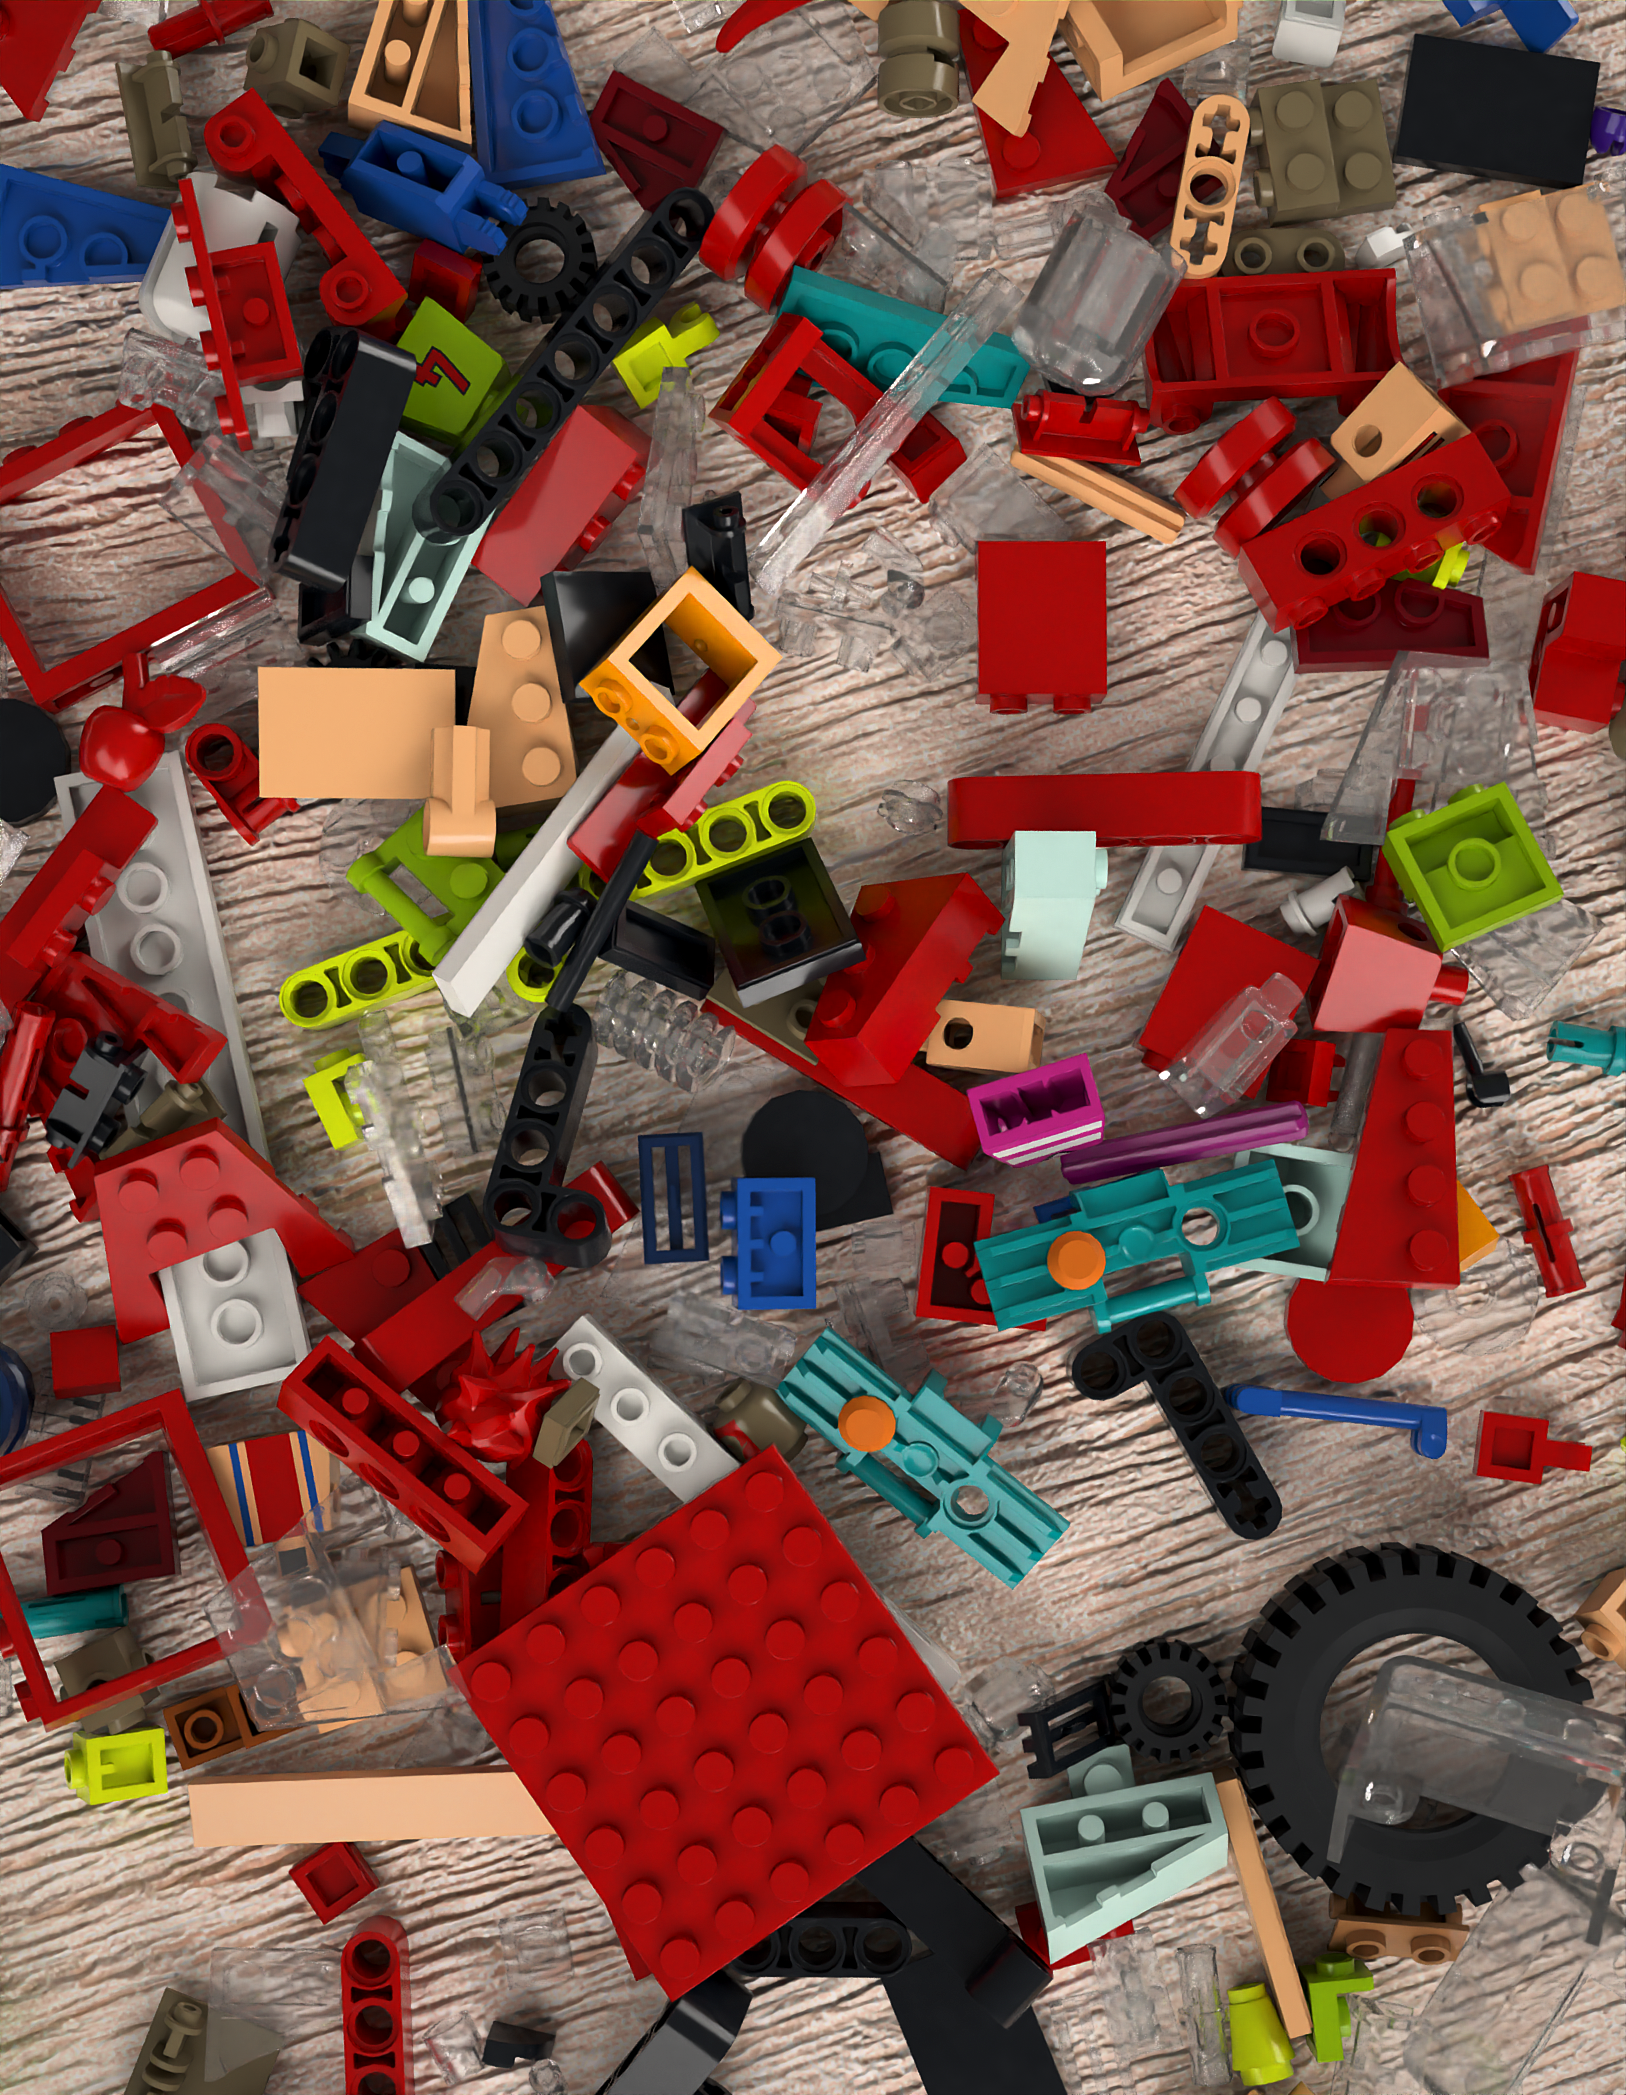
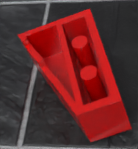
(565, 502)
(915, 947)

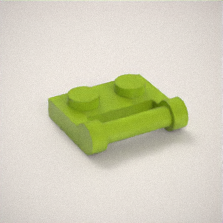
(456, 882)

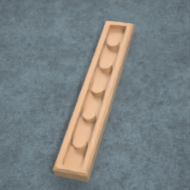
(362, 1806)

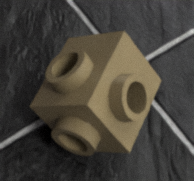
(296, 67)
(99, 1663)

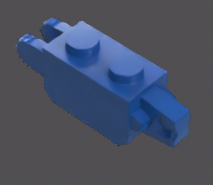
(422, 187)

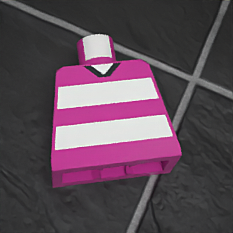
(1039, 1112)

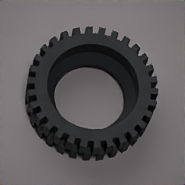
(1286, 1687)

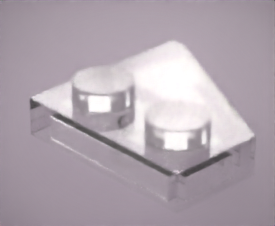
(267, 2000)

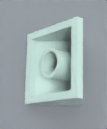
(1315, 1191)

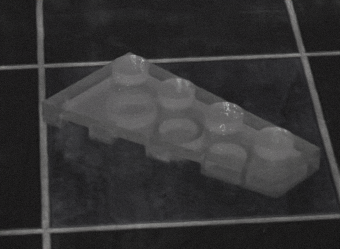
(722, 1116)

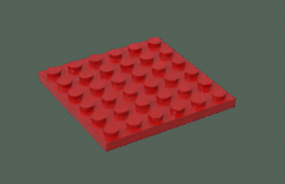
(723, 1721)

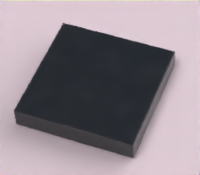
(589, 616)

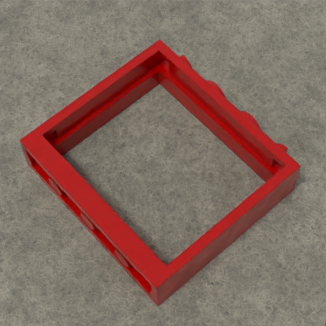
(101, 664)
(173, 1418)

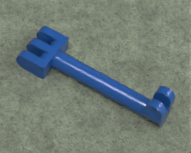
(1426, 1422)

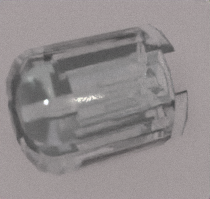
(1096, 303)

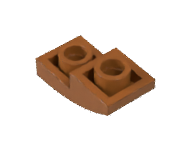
(213, 1725)

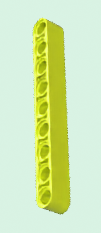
(400, 949)

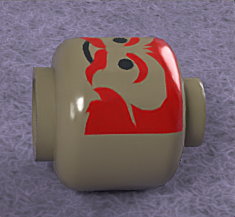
(754, 1418)

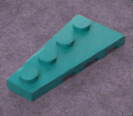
(885, 334)

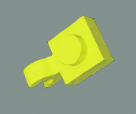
(655, 346)

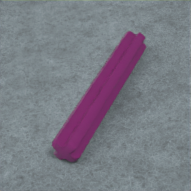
(1187, 1142)

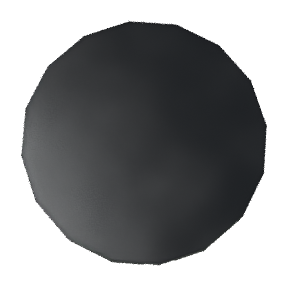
(30, 757)
(807, 1138)

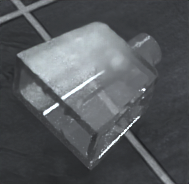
(1528, 956)
(1234, 1046)

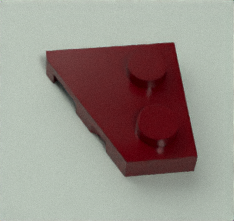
(653, 141)

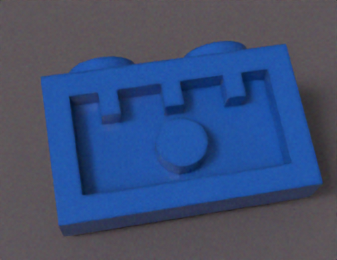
(770, 1243)

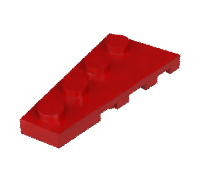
(1403, 1179)

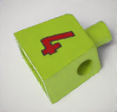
(453, 376)

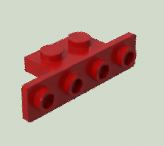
(247, 313)
(653, 799)
(68, 890)

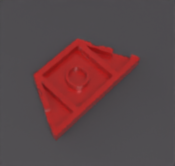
(1521, 428)

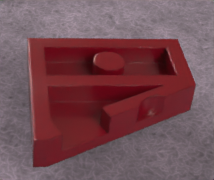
(1151, 167)
(118, 1535)

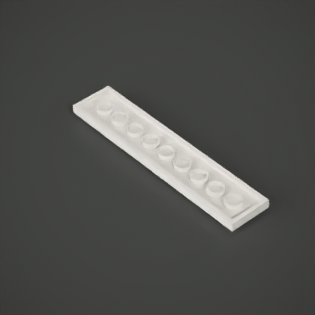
(237, 1305)

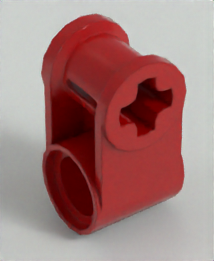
(238, 784)

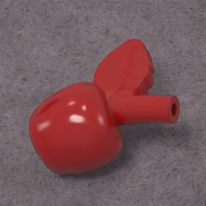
(127, 742)

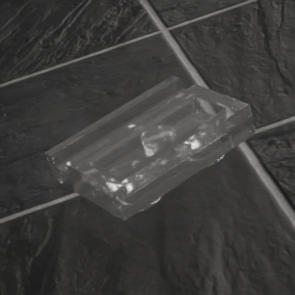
(227, 650)

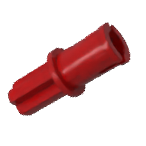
(205, 24)

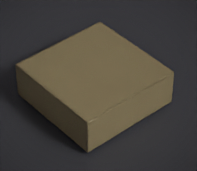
(566, 1423)

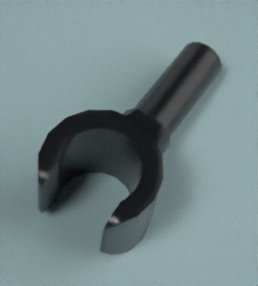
(1482, 1087)

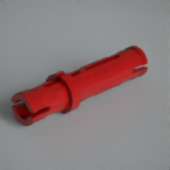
(19, 1073)

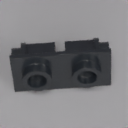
(718, 548)
(113, 1079)

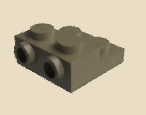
(1320, 151)

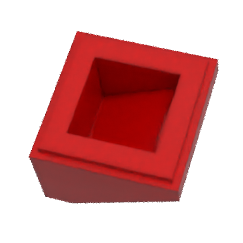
(927, 457)

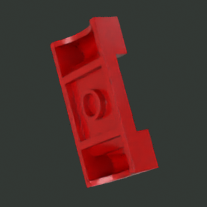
(256, 151)
(1270, 339)

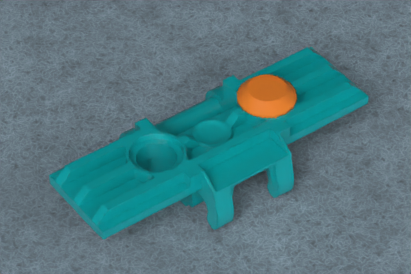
(1127, 1224)
(933, 1443)

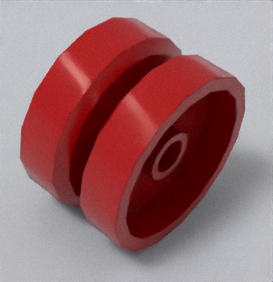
(772, 225)
(1248, 471)

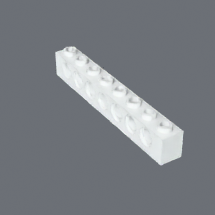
(675, 1440)

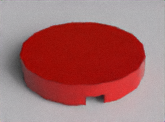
(1348, 1330)

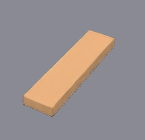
(1262, 1905)

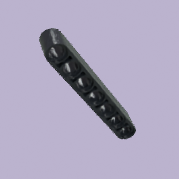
(540, 381)

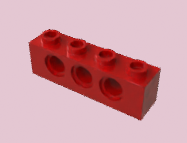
(1453, 476)
(401, 1454)

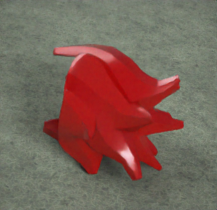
(498, 1401)

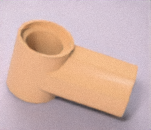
(458, 813)

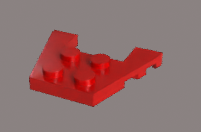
(98, 999)
(189, 1199)

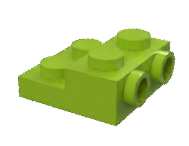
(1470, 864)

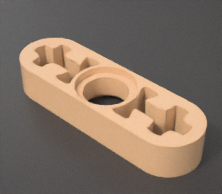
(1232, 149)

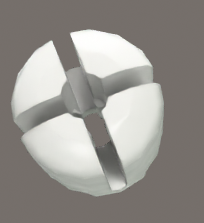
(228, 223)

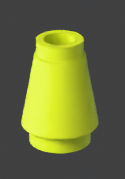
(521, 980)
(1257, 2036)

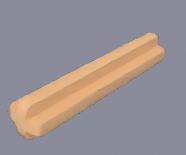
(1105, 493)

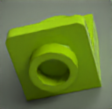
(1330, 2014)

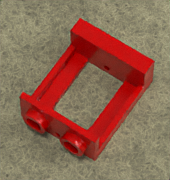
(786, 347)

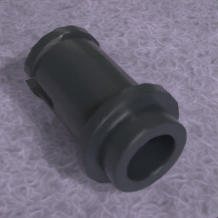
(560, 927)

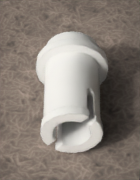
(1315, 906)

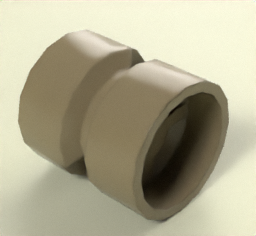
(918, 52)

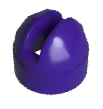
(1608, 130)

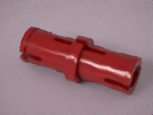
(1547, 1231)

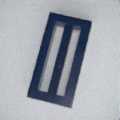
(676, 1253)

